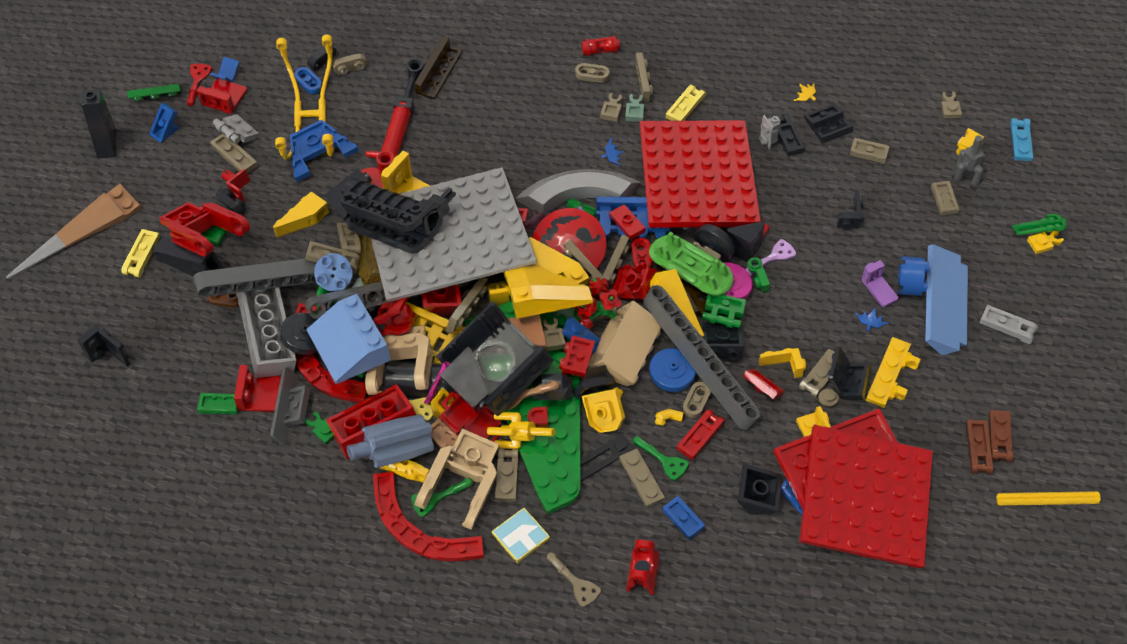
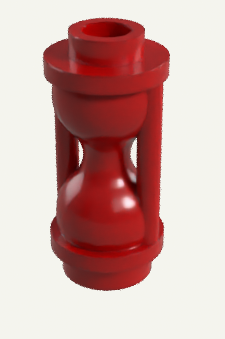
(592, 46)

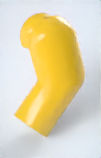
(668, 414)

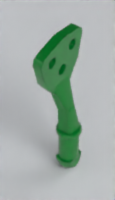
(666, 461)
(441, 495)

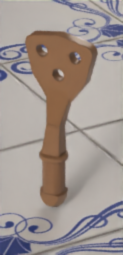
(541, 389)

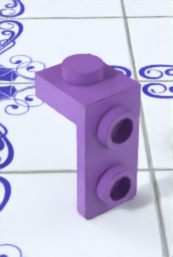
(877, 285)

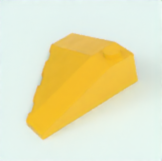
(540, 291)

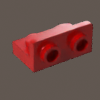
(577, 356)

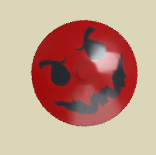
(578, 227)

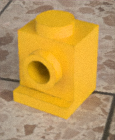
(967, 141)

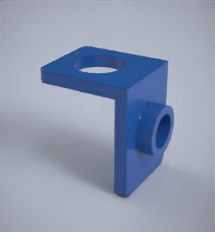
(227, 70)

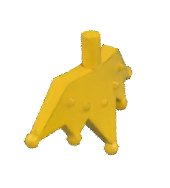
(806, 93)

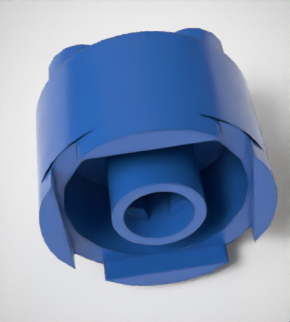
(912, 275)

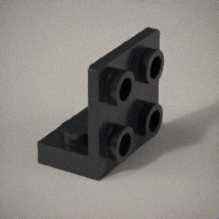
(98, 341)

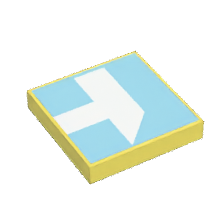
(520, 535)

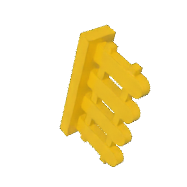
(436, 331)

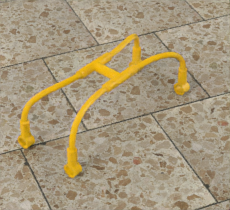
(327, 139)

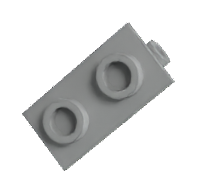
(769, 131)

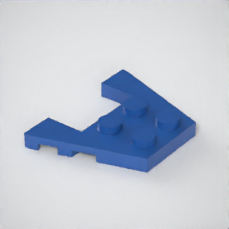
(308, 144)

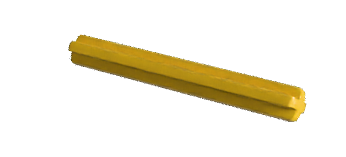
(1048, 498)

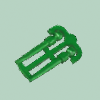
(1059, 224)

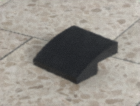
(825, 117)

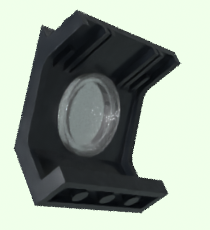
(502, 354)

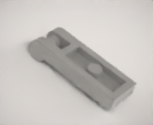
(1009, 324)

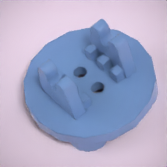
(324, 270)

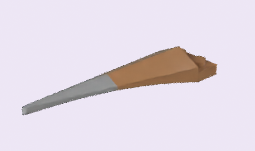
(101, 214)

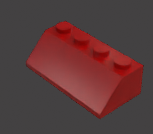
(377, 409)

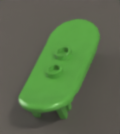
(692, 264)

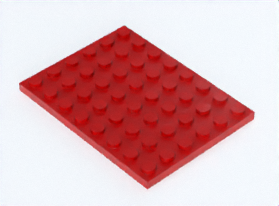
(698, 174)

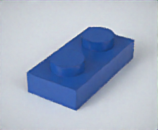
(574, 328)
(683, 518)

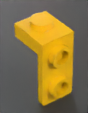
(787, 355)

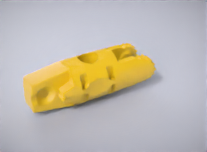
(408, 470)

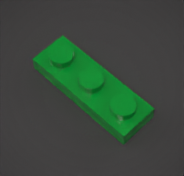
(154, 92)

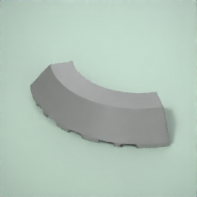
(576, 185)

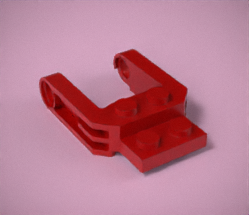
(190, 220)

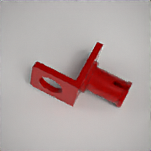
(236, 182)

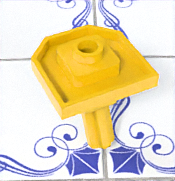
(604, 409)

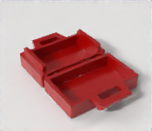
(461, 414)

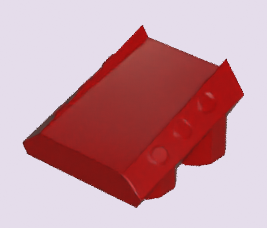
(634, 282)

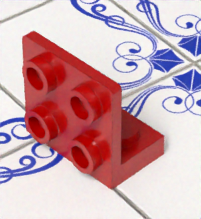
(222, 95)
(256, 393)

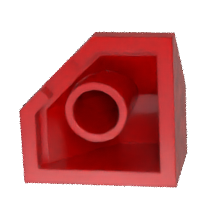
(442, 301)

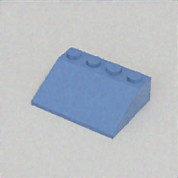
(348, 340)

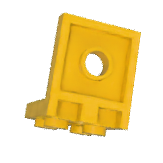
(399, 177)

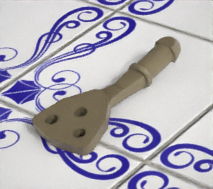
(577, 583)

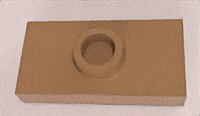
(442, 435)

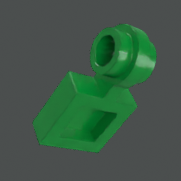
(761, 280)

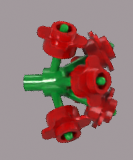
(607, 302)

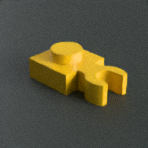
(1042, 242)

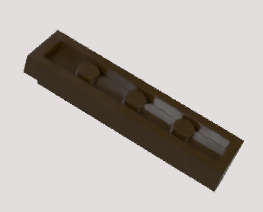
(433, 65)

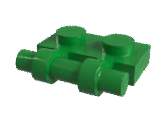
(724, 305)

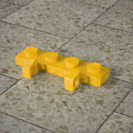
(884, 384)

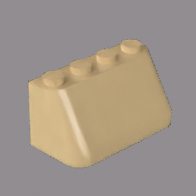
(626, 343)

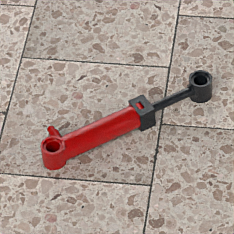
(402, 113)

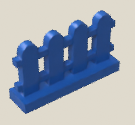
(636, 205)

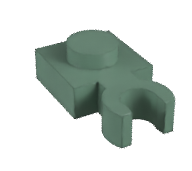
(634, 109)

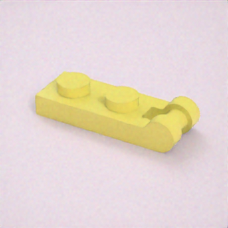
(685, 104)
(140, 253)

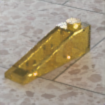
(368, 266)

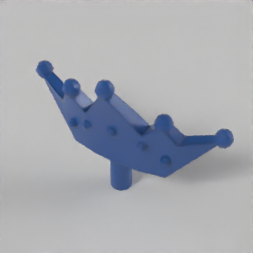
(612, 153)
(871, 320)

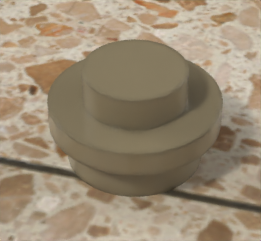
(828, 397)

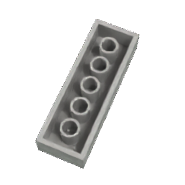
(262, 320)

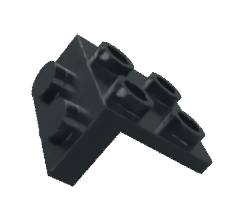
(848, 378)

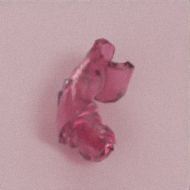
(532, 223)

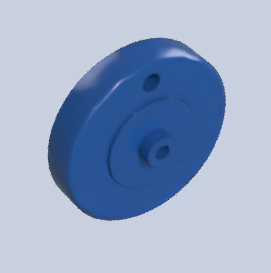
(671, 370)

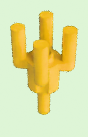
(517, 430)

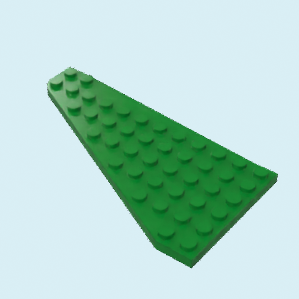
(555, 459)

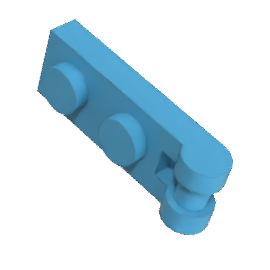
(1021, 139)

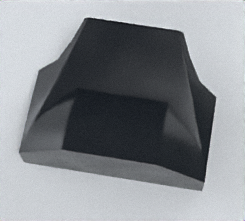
(596, 380)
(564, 391)

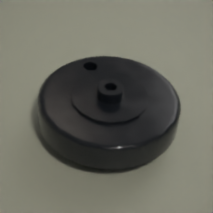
(715, 239)
(295, 334)

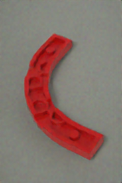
(323, 381)
(412, 537)

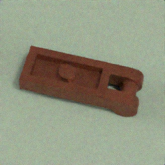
(1000, 435)
(979, 446)

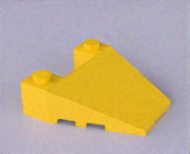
(557, 263)

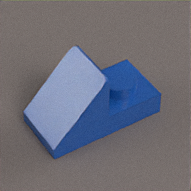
(164, 123)

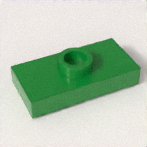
(217, 404)

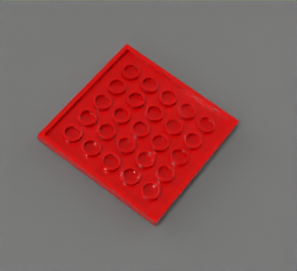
(866, 497)

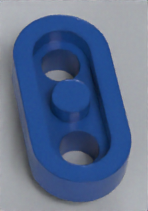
(309, 81)

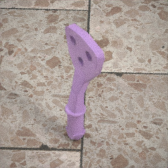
(775, 255)

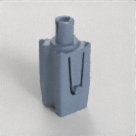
(394, 441)

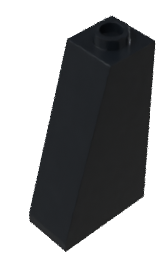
(99, 123)
(184, 259)

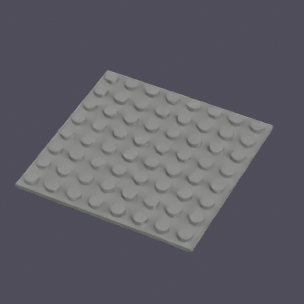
(475, 240)

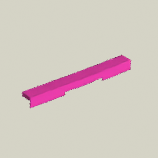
(432, 391)

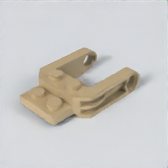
(405, 346)
(469, 458)

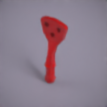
(197, 79)

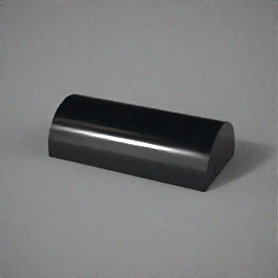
(402, 374)

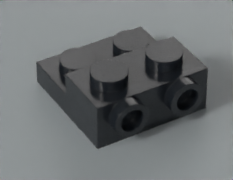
(724, 341)

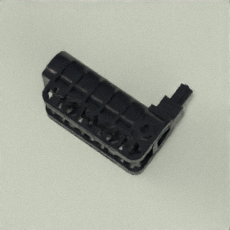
(393, 214)

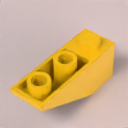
(304, 214)

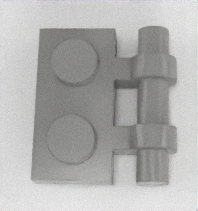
(236, 129)

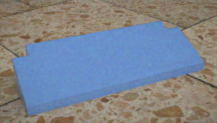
(946, 301)

